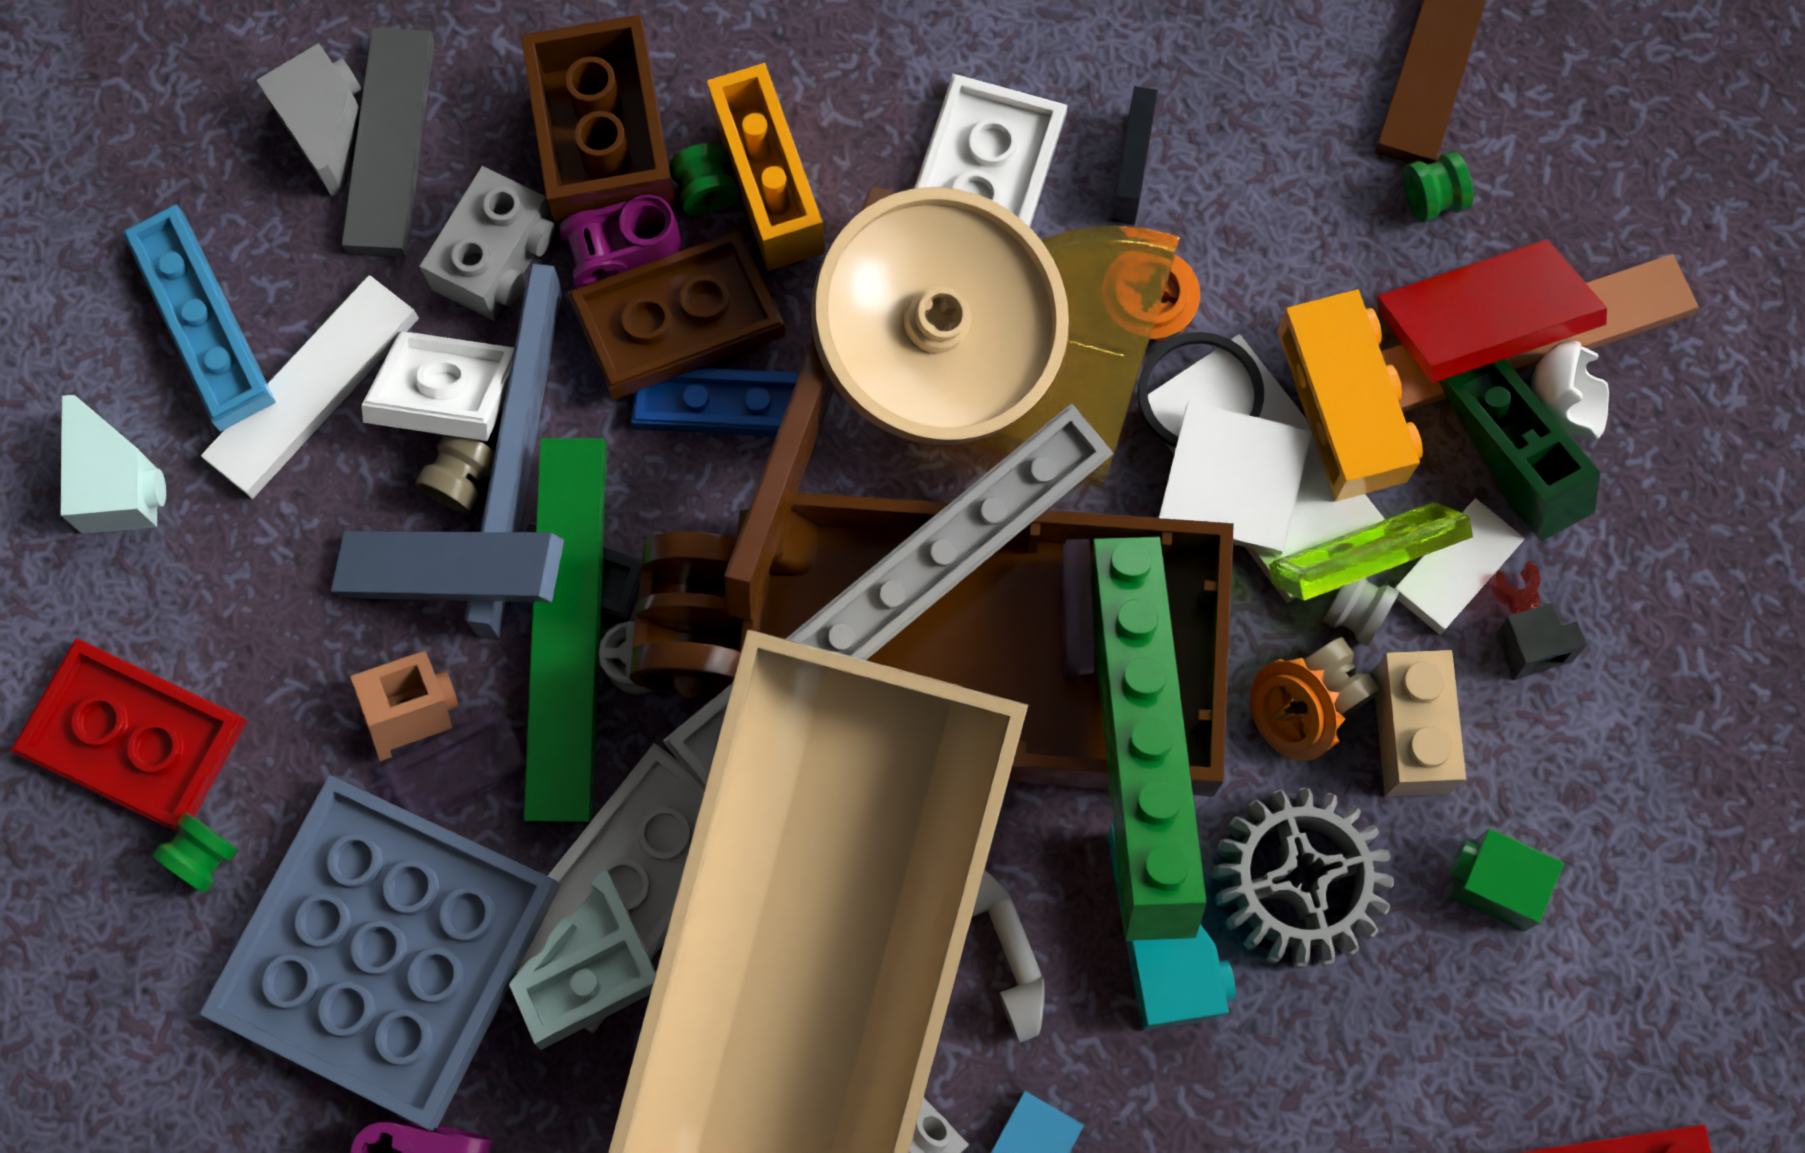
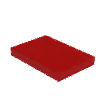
(1491, 310)
(129, 735)

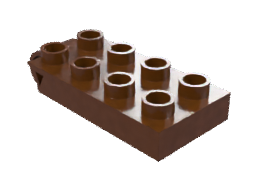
(986, 634)

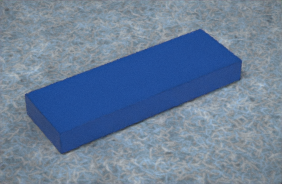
(716, 402)

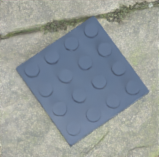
(381, 952)

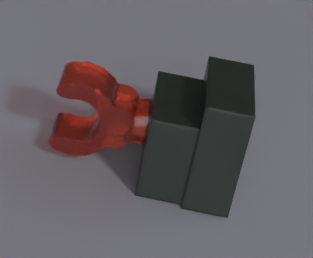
(1534, 635)

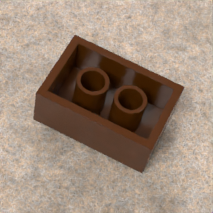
(596, 116)

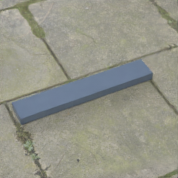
(519, 425)

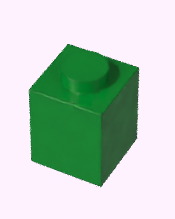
(1504, 879)

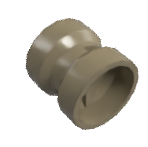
(456, 472)
(1341, 677)

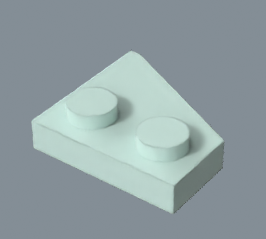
(586, 968)

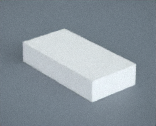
(1453, 575)

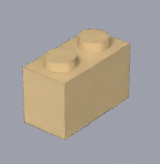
(1419, 723)

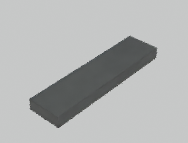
(388, 142)

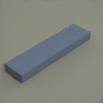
(448, 566)

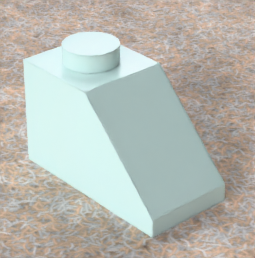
(104, 475)

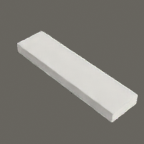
(312, 386)

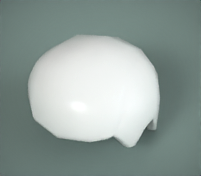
(1570, 391)

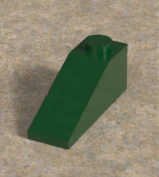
(1524, 448)

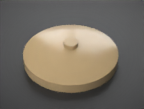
(939, 316)

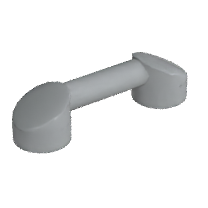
(1025, 1001)

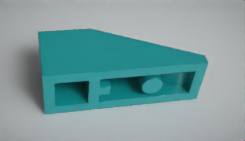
(1176, 978)

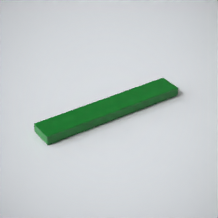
(567, 635)

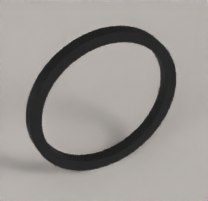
(1188, 339)

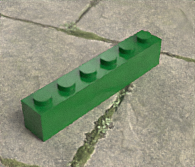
(1145, 742)

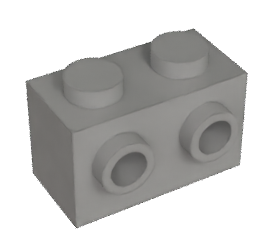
(489, 244)

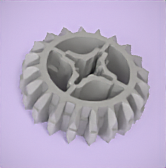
(1312, 904)

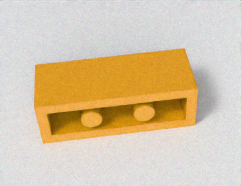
(766, 166)
(1349, 395)

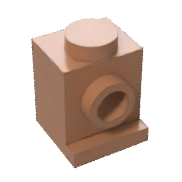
(404, 702)

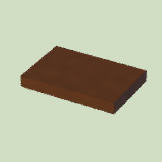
(676, 314)

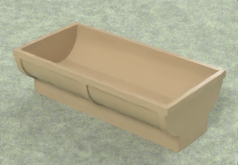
(819, 909)

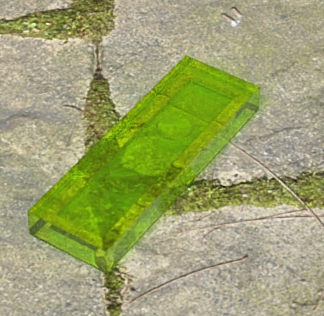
(1370, 550)

